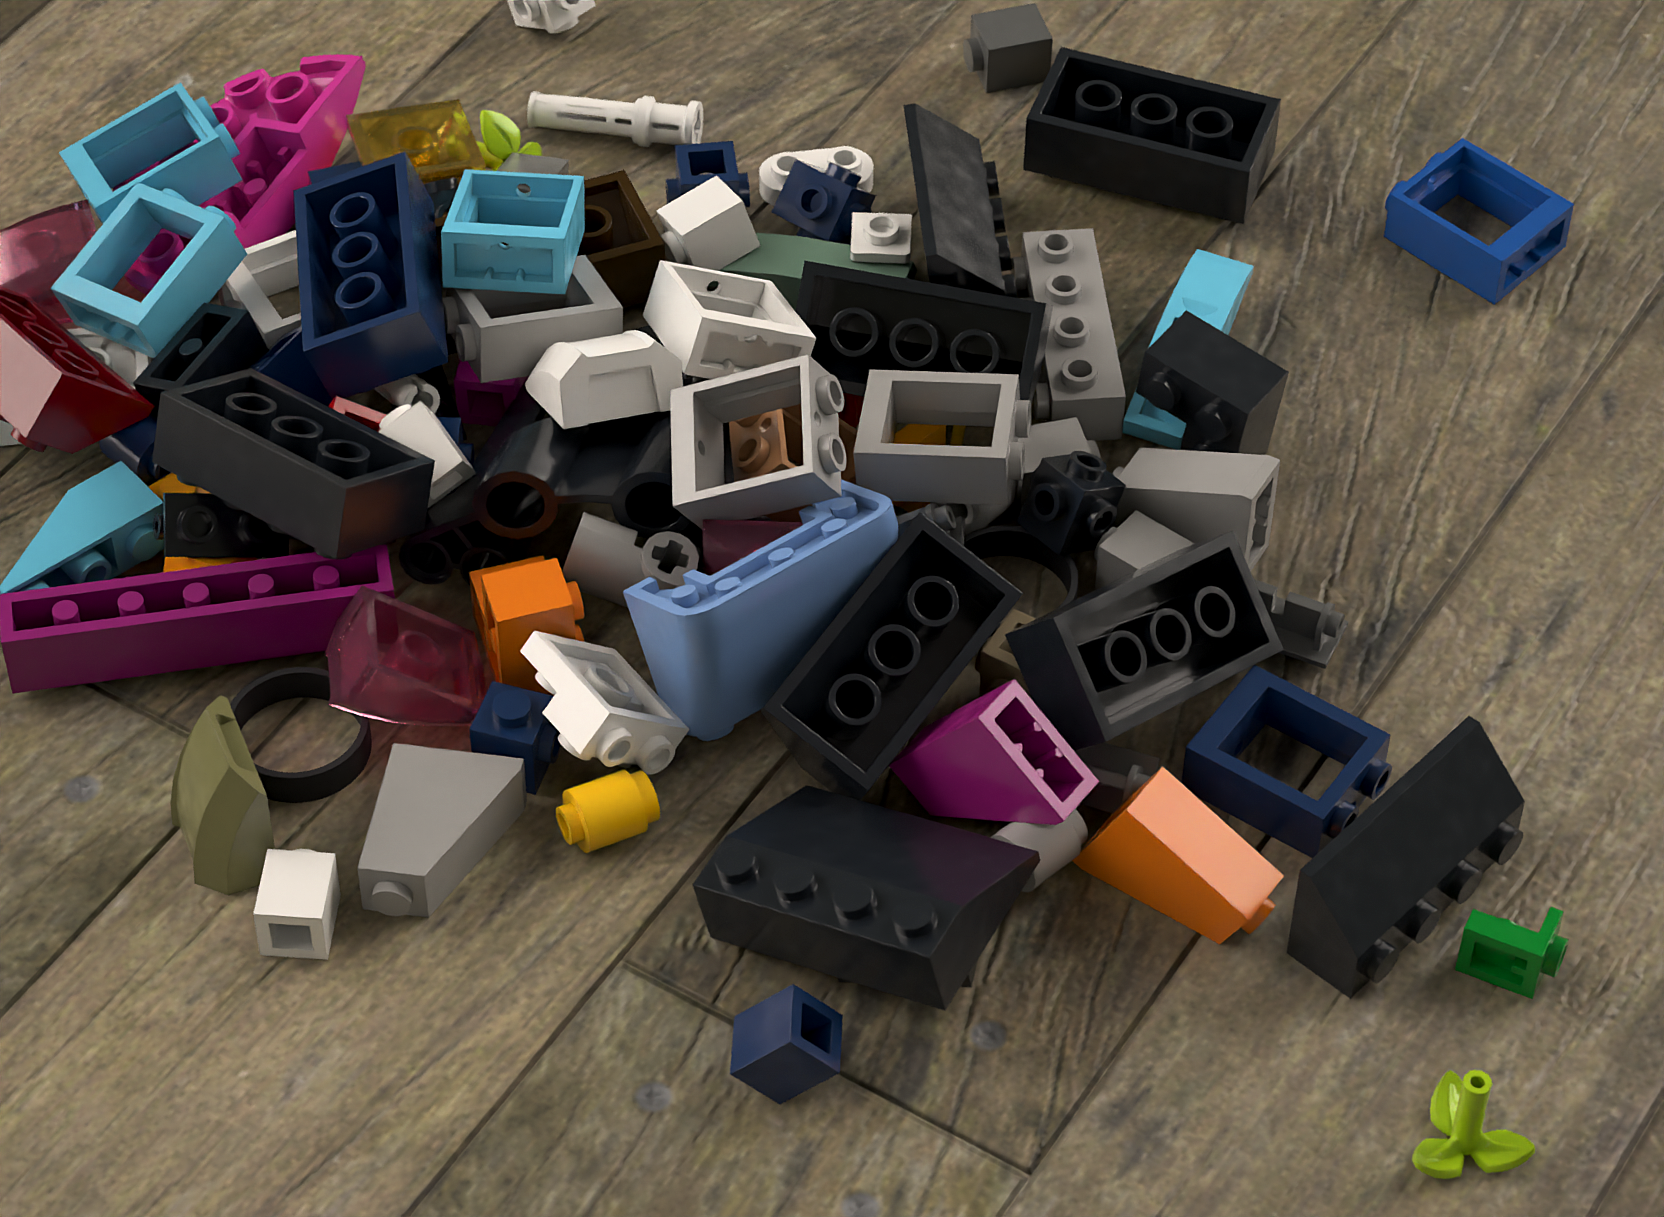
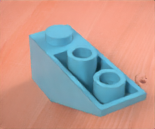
(91, 534)

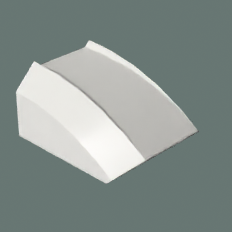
(605, 379)

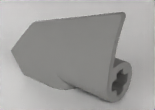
(608, 561)

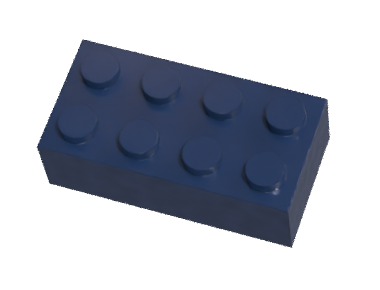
(369, 277)

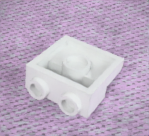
(603, 704)

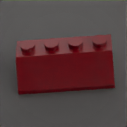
(55, 385)

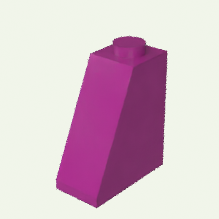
(995, 763)

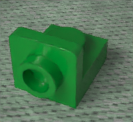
(1510, 954)

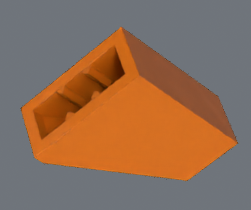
(1182, 861)

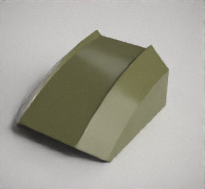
(221, 804)

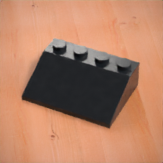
(862, 893)

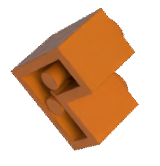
(515, 602)

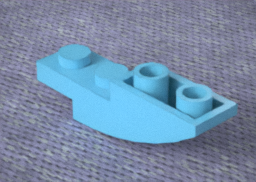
(1213, 292)

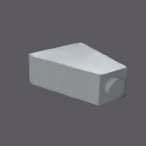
(1203, 494)
(435, 824)

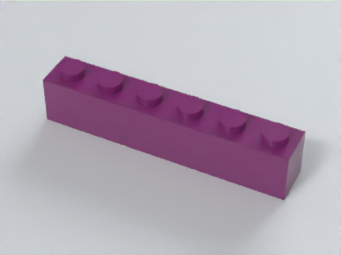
(181, 618)

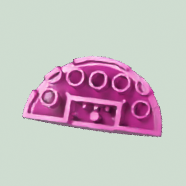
(282, 133)

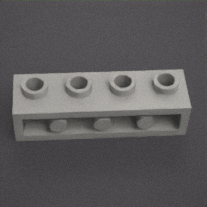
(1080, 357)

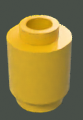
(607, 810)

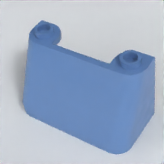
(738, 634)

